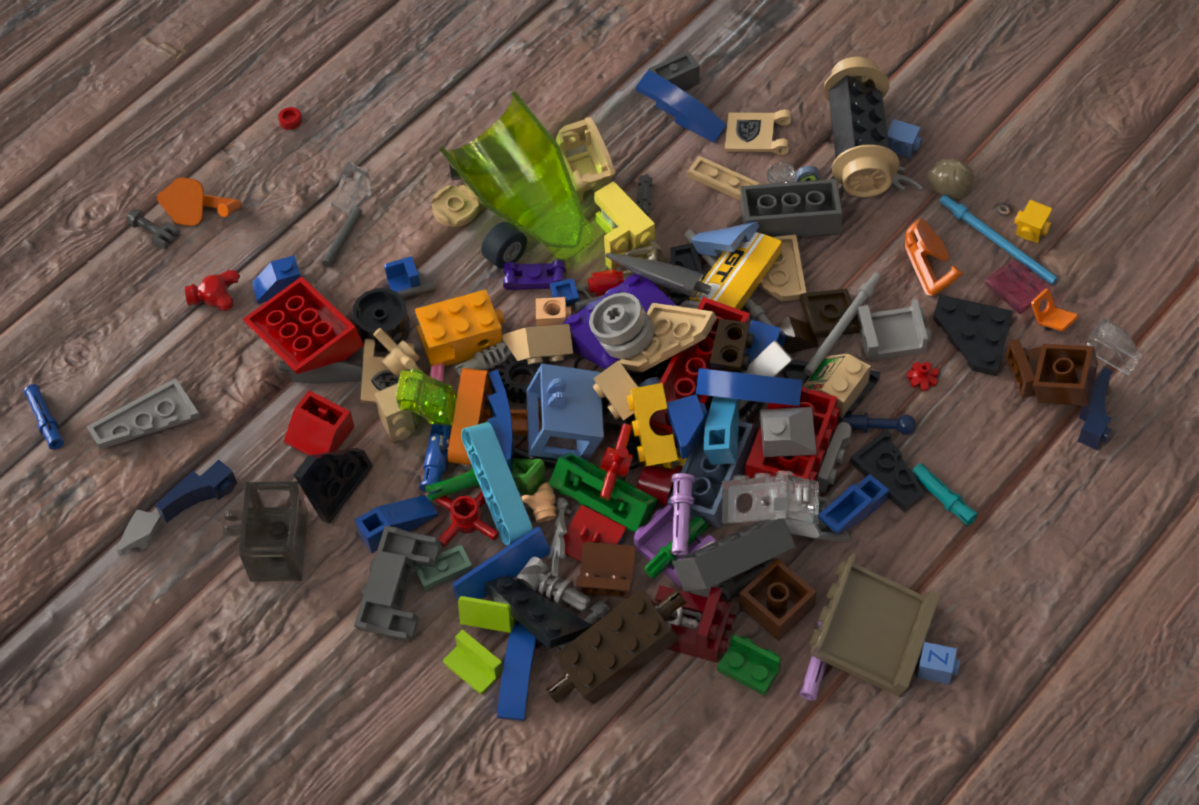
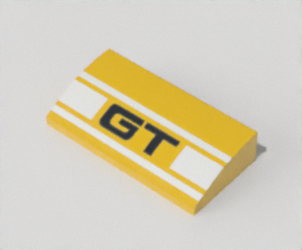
(740, 272)

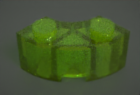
(426, 397)

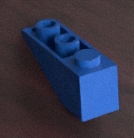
(403, 515)

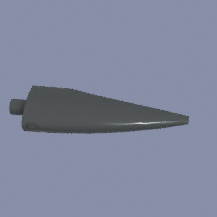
(667, 275)
(335, 372)

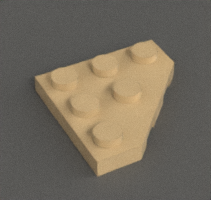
(786, 276)
(674, 331)

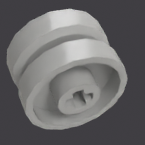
(621, 325)

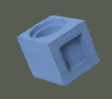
(903, 138)

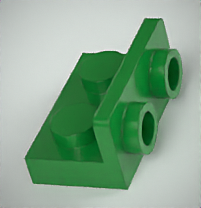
(750, 664)

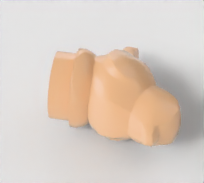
(542, 503)

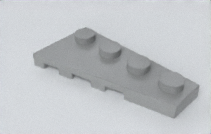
(151, 413)

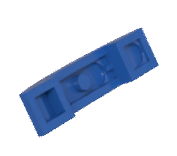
(749, 387)
(516, 674)

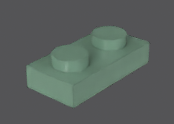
(447, 566)

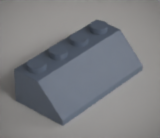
(710, 478)

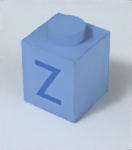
(938, 663)

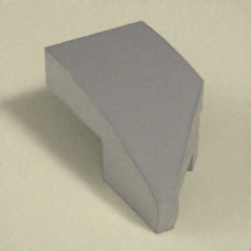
(138, 531)

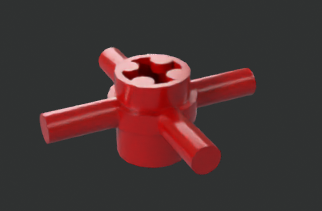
(469, 521)

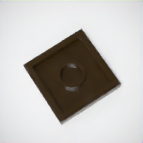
(825, 310)

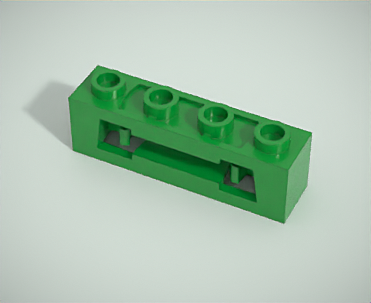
(630, 513)

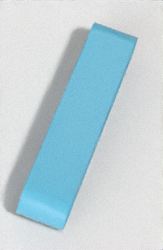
(496, 482)

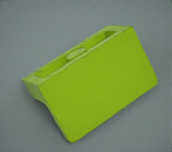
(485, 614)
(473, 663)

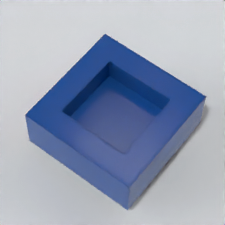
(565, 289)

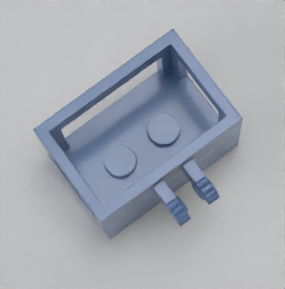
(568, 411)

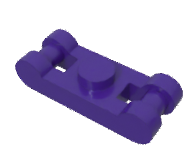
(533, 275)

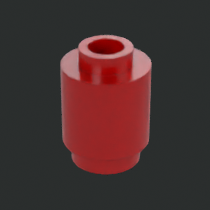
(603, 281)

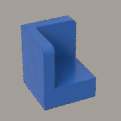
(402, 274)

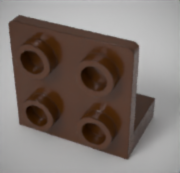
(1023, 366)
(606, 570)

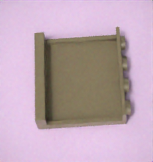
(873, 627)

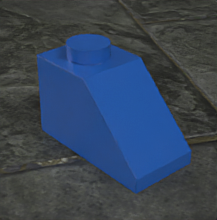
(275, 278)
(687, 422)

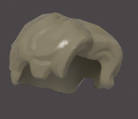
(951, 178)

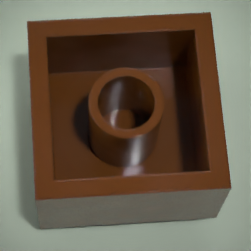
(1065, 374)
(777, 599)

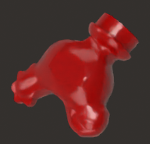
(213, 290)

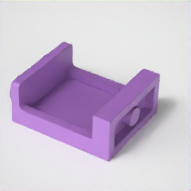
(658, 534)

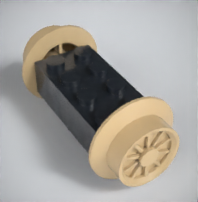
(859, 127)

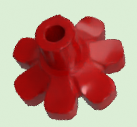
(923, 375)

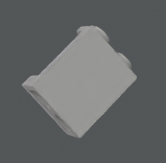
(893, 332)

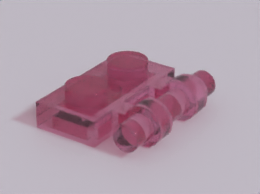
(1012, 289)

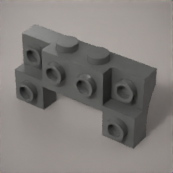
(389, 582)

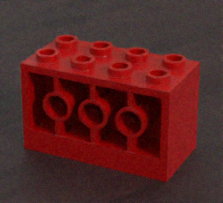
(803, 466)

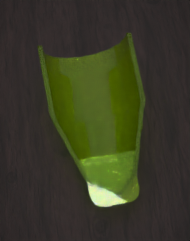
(525, 181)

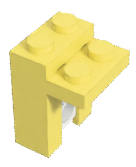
(623, 222)

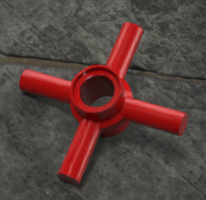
(616, 461)

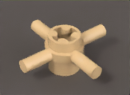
(400, 356)

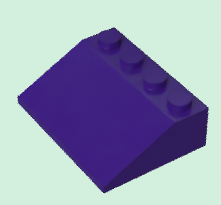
(582, 337)

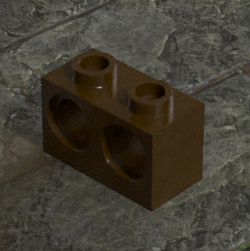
(726, 348)

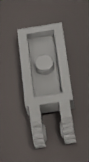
(834, 455)

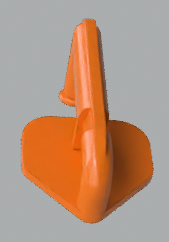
(186, 198)
(927, 244)

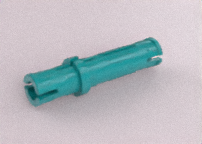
(952, 502)

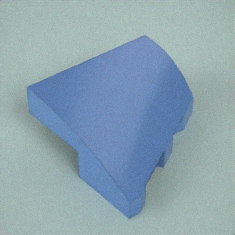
(723, 239)

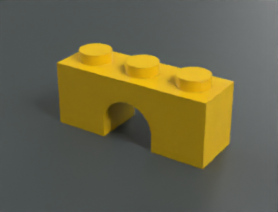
(645, 402)

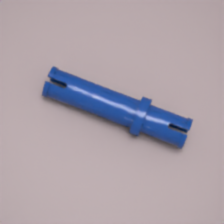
(53, 435)

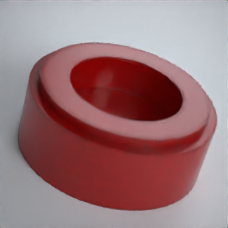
(290, 118)

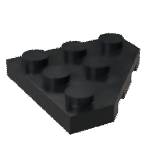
(974, 331)
(332, 478)

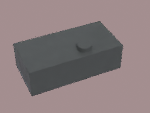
(793, 208)
(733, 554)

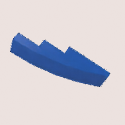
(685, 108)
(501, 418)

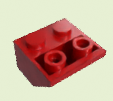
(318, 425)

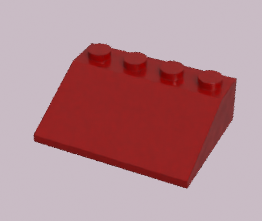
(304, 328)

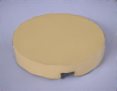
(455, 206)

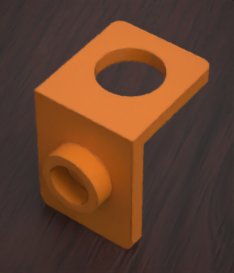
(1052, 316)

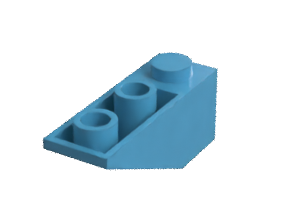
(722, 431)

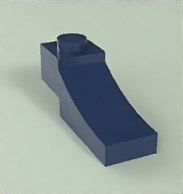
(1096, 421)
(193, 489)

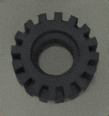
(512, 369)

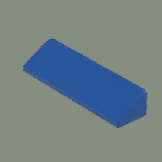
(506, 562)

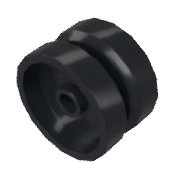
(382, 310)

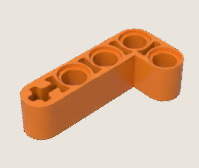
(469, 410)

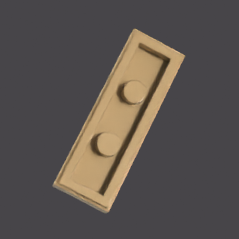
(719, 177)

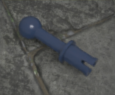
(904, 424)

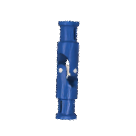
(436, 455)

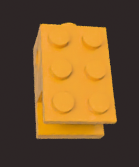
(458, 328)

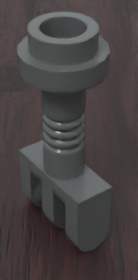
(136, 219)

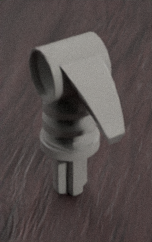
(538, 575)

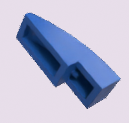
(854, 504)

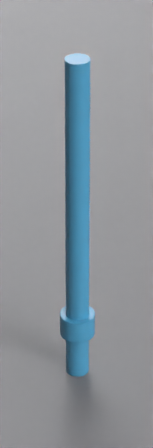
(962, 213)

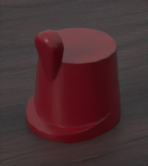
(657, 481)

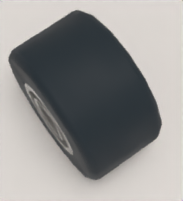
(504, 244)

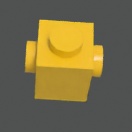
(1033, 221)

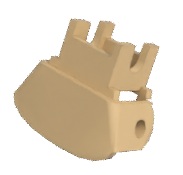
(591, 168)

